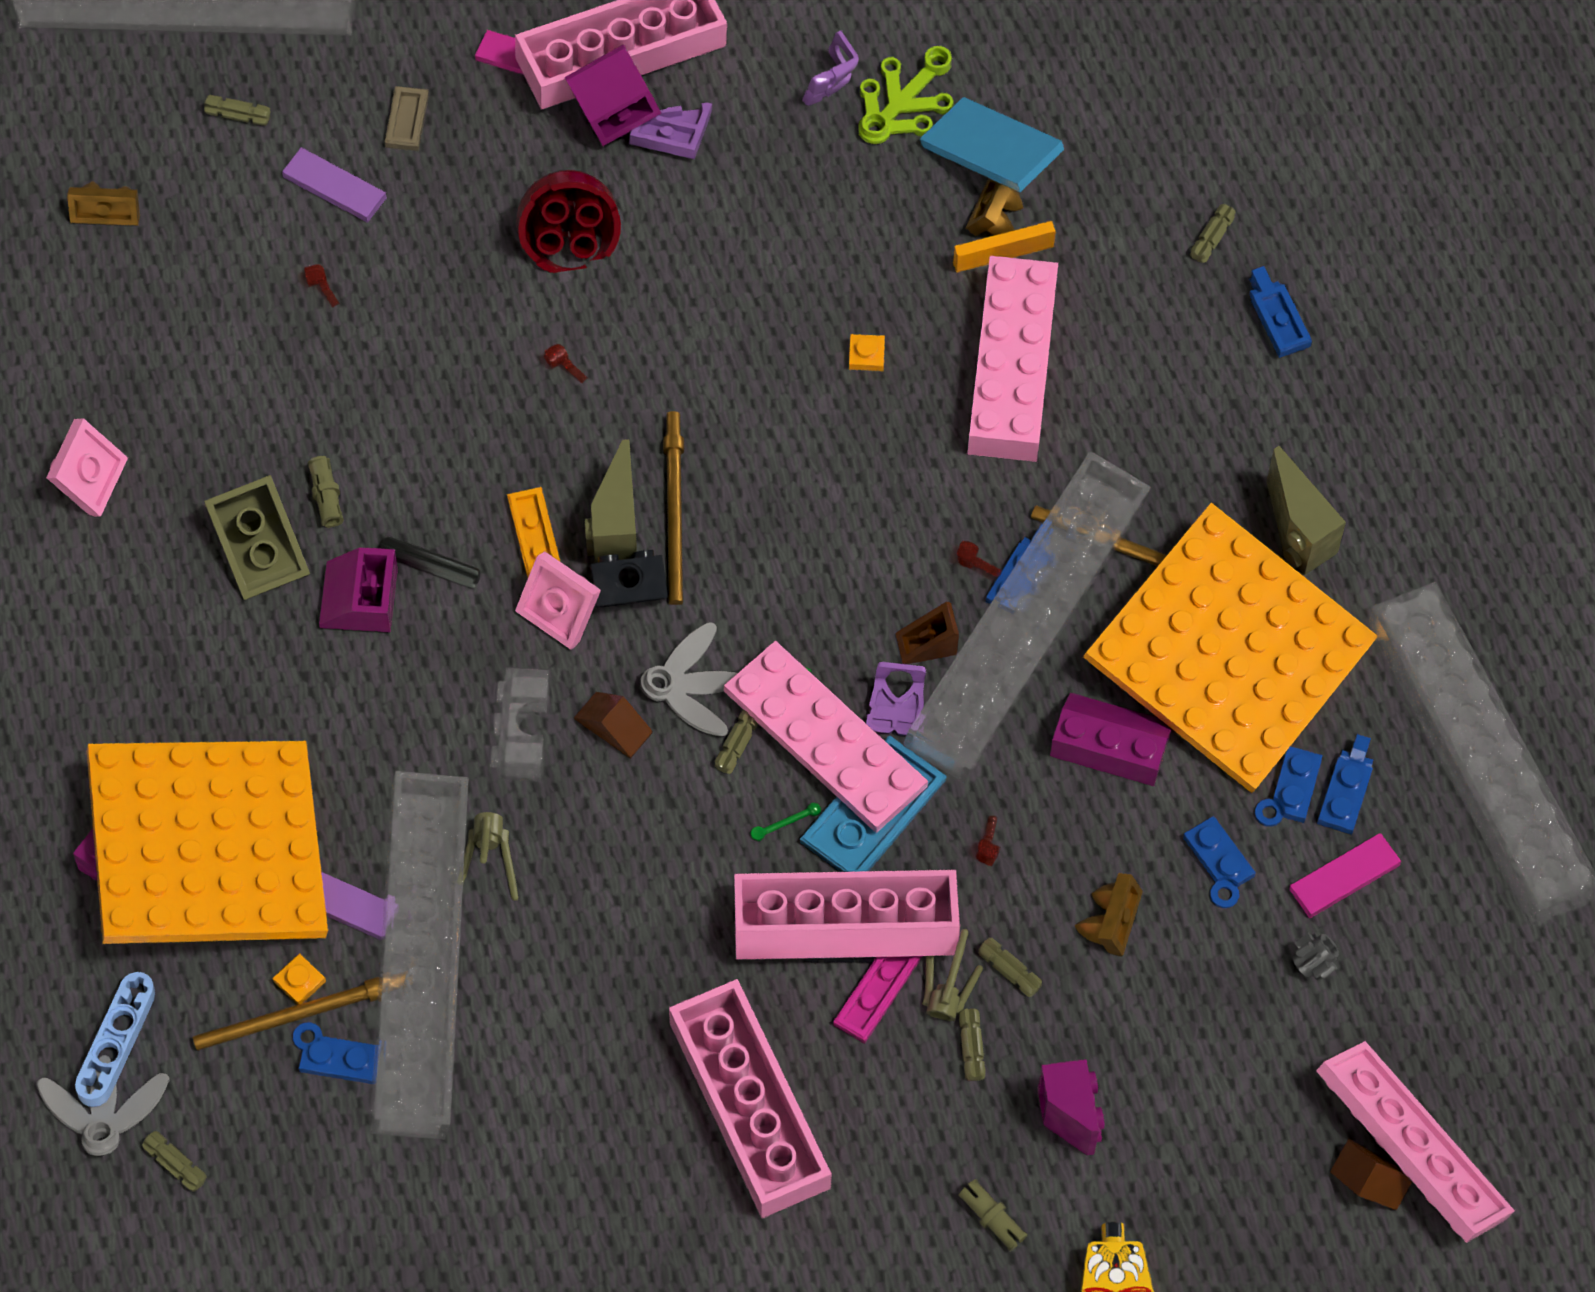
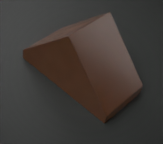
(930, 636)
(615, 722)
(1371, 1175)

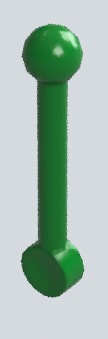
(758, 833)

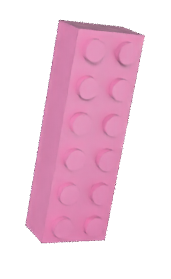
(651, 30)
(1013, 359)
(846, 914)
(750, 1098)

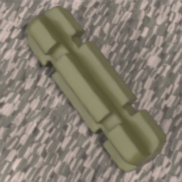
(237, 110)
(1212, 233)
(735, 743)
(1010, 967)
(972, 1044)
(174, 1161)

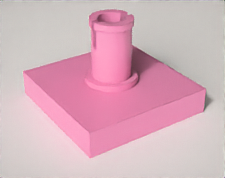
(87, 467)
(557, 600)

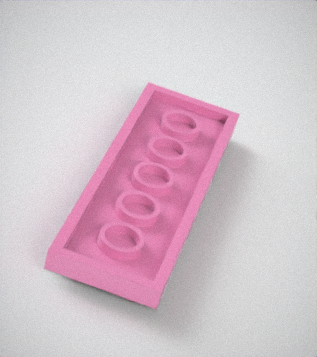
(826, 736)
(1415, 1141)

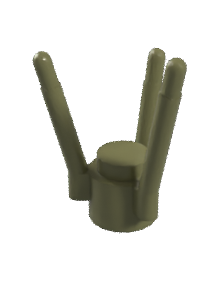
(487, 834)
(944, 1001)

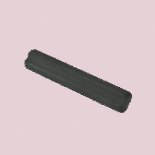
(433, 562)

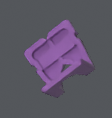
(837, 77)
(892, 713)

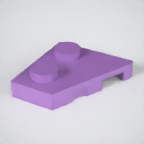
(674, 131)

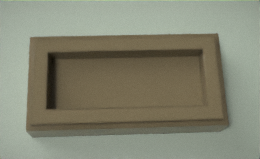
(406, 118)

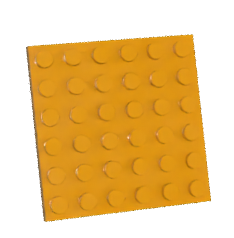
(1230, 647)
(205, 842)

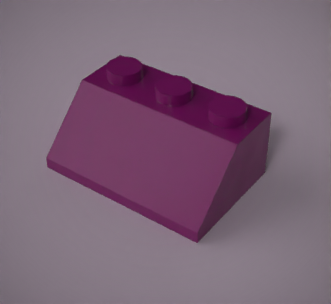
(1110, 739)

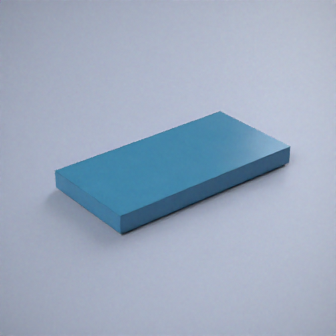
(992, 144)
(848, 841)

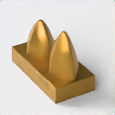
(103, 206)
(988, 210)
(1113, 928)

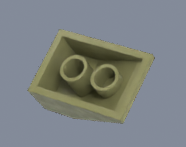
(612, 511)
(1304, 518)
(257, 537)

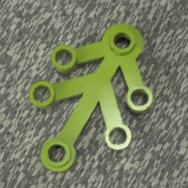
(904, 100)

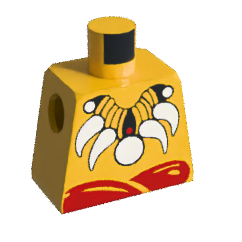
(1115, 1263)

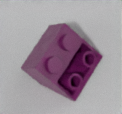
(613, 95)
(360, 590)
(1069, 1103)

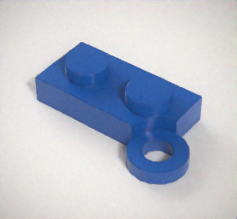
(1293, 788)
(1220, 859)
(334, 1056)

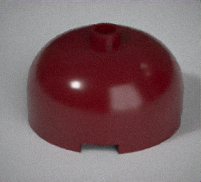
(546, 211)

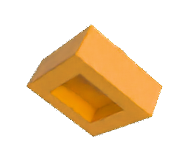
(866, 352)
(299, 979)

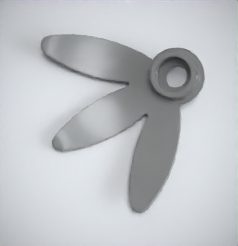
(679, 685)
(102, 1120)

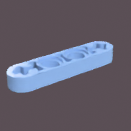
(111, 1037)

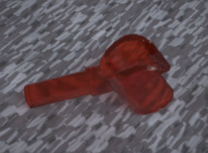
(316, 275)
(558, 355)
(968, 558)
(987, 850)

